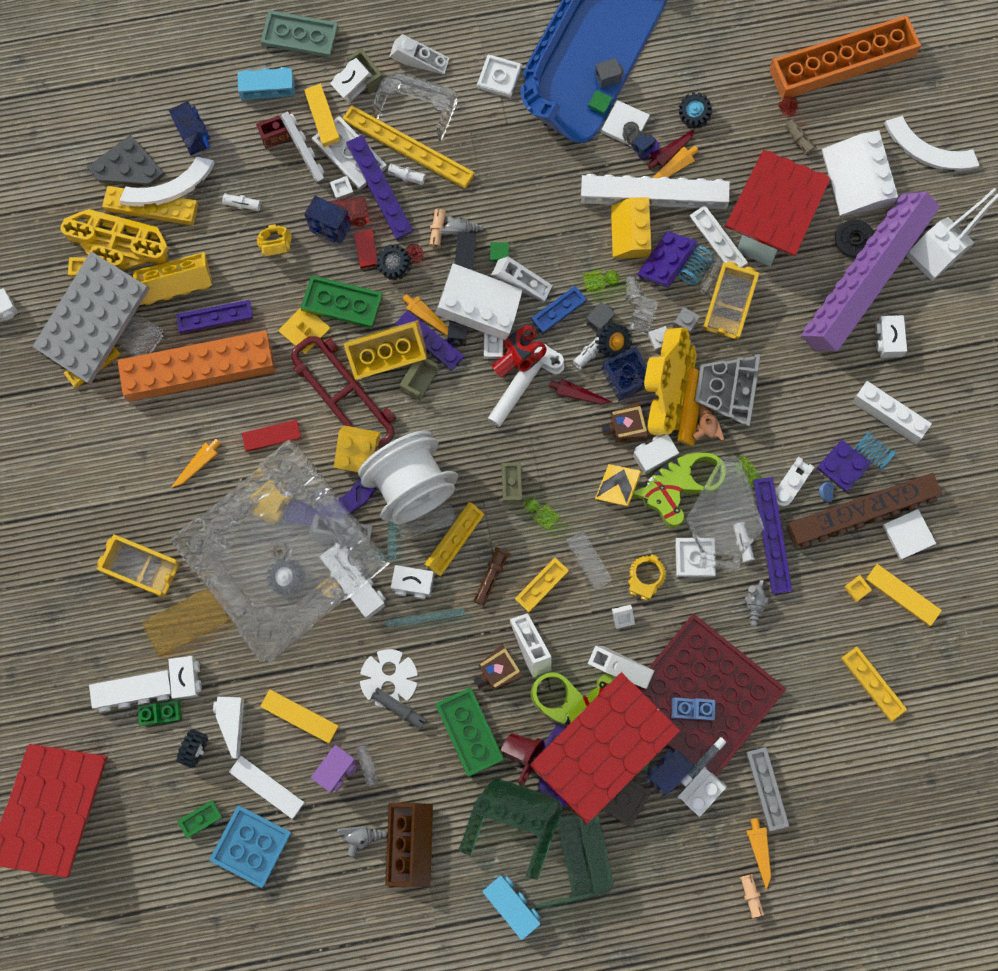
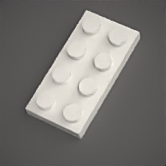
(341, 156)

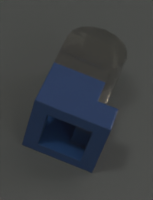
(637, 139)

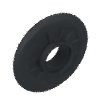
(849, 228)

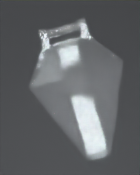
(725, 516)

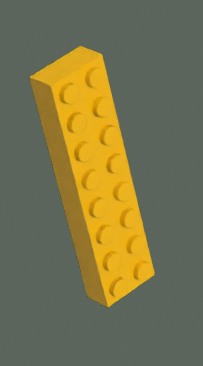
(176, 211)

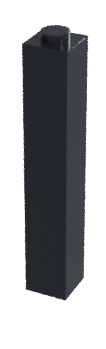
(464, 257)

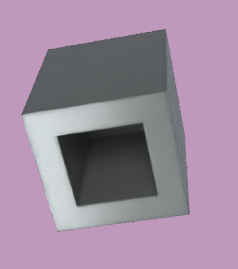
(608, 72)
(600, 316)

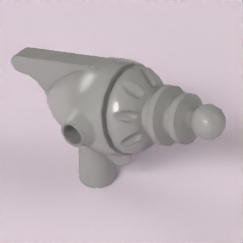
(459, 225)
(756, 601)
(360, 837)

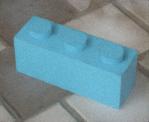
(266, 83)
(512, 906)

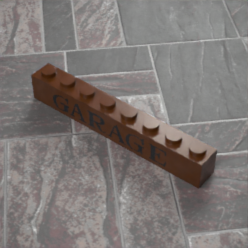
(863, 510)

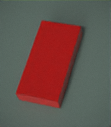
(366, 248)

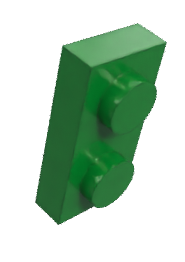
(200, 819)

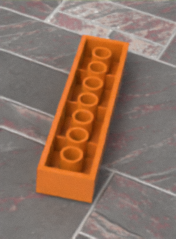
(844, 57)
(196, 366)

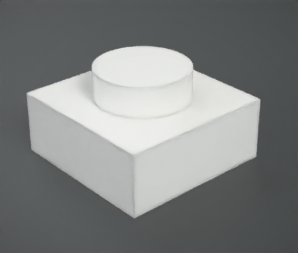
(341, 188)
(656, 337)
(623, 616)

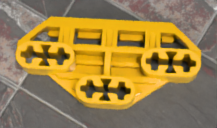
(113, 243)
(668, 379)

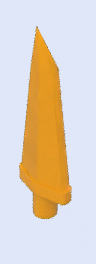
(678, 162)
(422, 311)
(203, 456)
(759, 844)

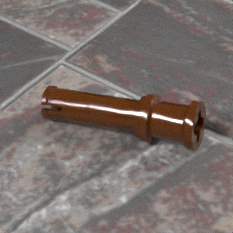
(494, 568)

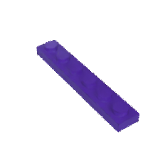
(379, 187)
(772, 536)

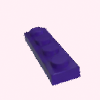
(214, 316)
(434, 343)

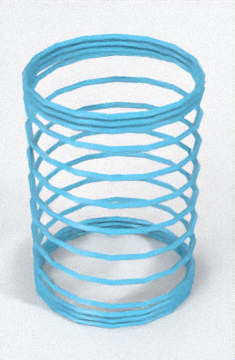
(701, 257)
(891, 454)

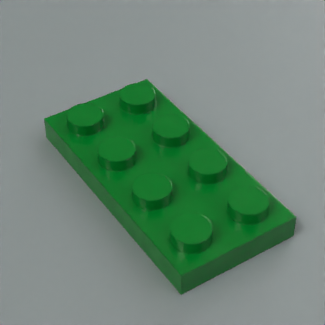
(341, 301)
(469, 732)

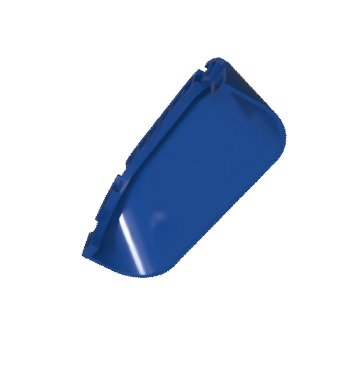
(563, 63)

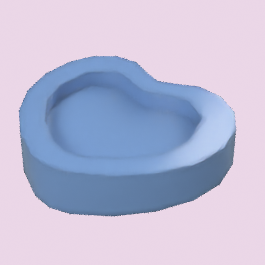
(826, 491)

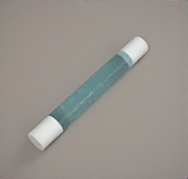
(703, 761)

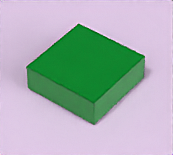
(600, 102)
(498, 251)

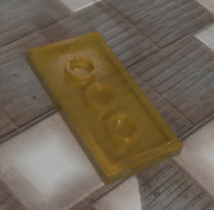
(184, 622)

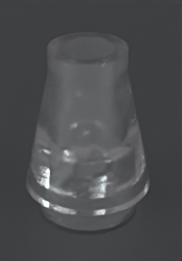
(633, 290)

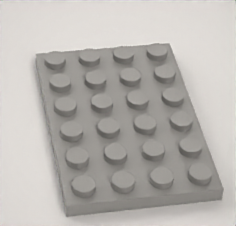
(91, 317)

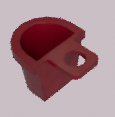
(522, 751)

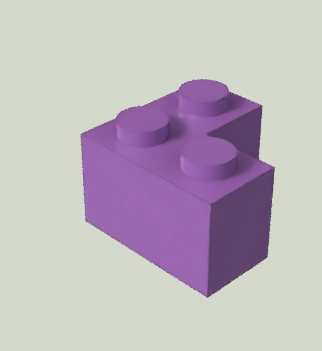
(334, 768)

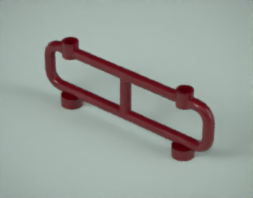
(329, 347)

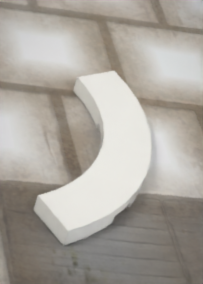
(926, 153)
(169, 191)

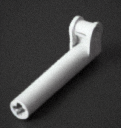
(522, 381)

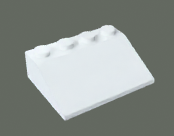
(860, 174)
(479, 302)

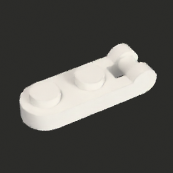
(792, 482)

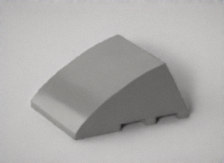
(729, 387)

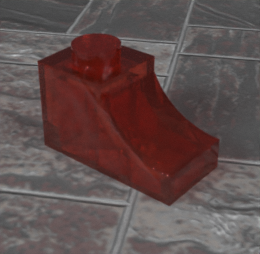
(356, 208)

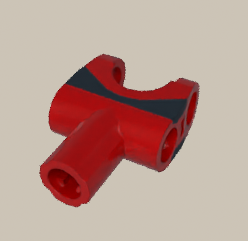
(519, 352)

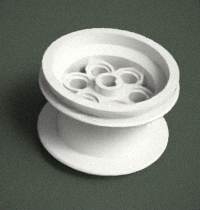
(408, 477)

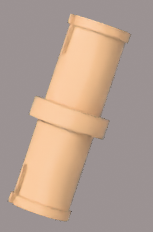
(438, 222)
(752, 896)

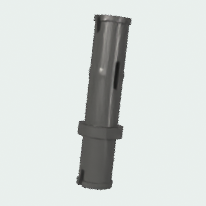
(400, 709)

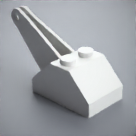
(946, 241)

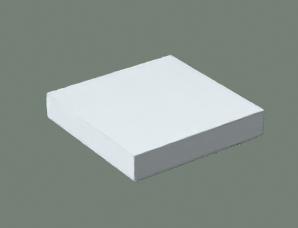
(499, 76)
(619, 117)
(909, 534)
(688, 559)

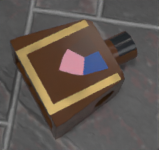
(626, 424)
(498, 670)

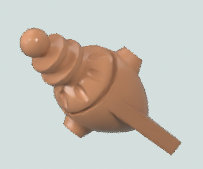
(708, 425)

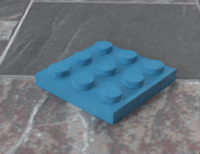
(250, 846)

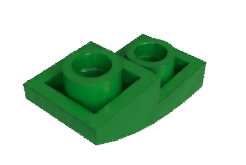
(159, 713)

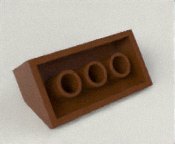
(409, 844)

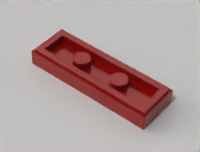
(271, 435)

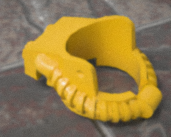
(275, 246)
(645, 591)

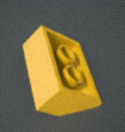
(631, 228)

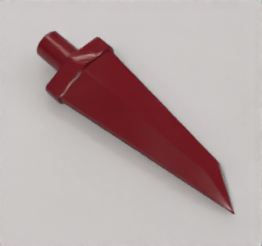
(663, 155)
(573, 391)

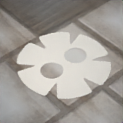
(403, 671)

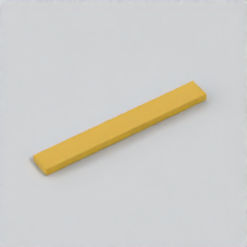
(408, 147)

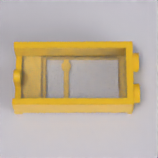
(731, 300)
(138, 566)

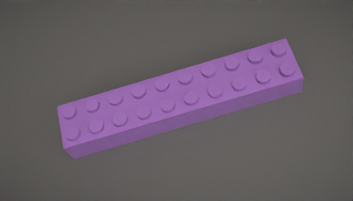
(870, 271)

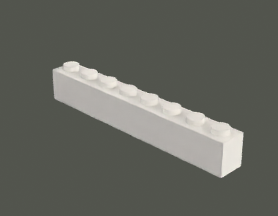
(661, 191)

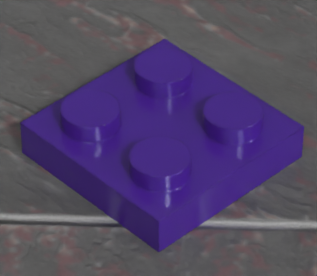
(843, 466)

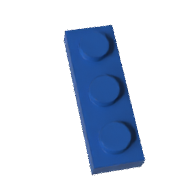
(558, 310)

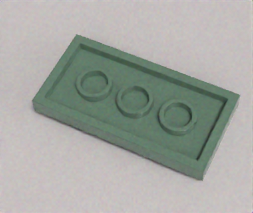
(299, 34)

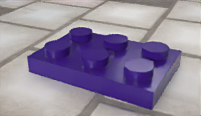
(667, 259)

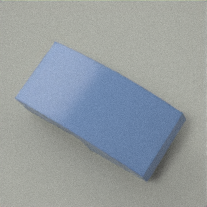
(693, 709)

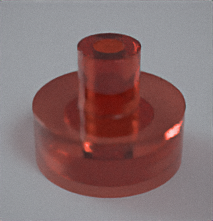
(788, 105)
(415, 252)

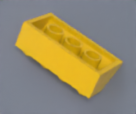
(175, 278)
(386, 350)

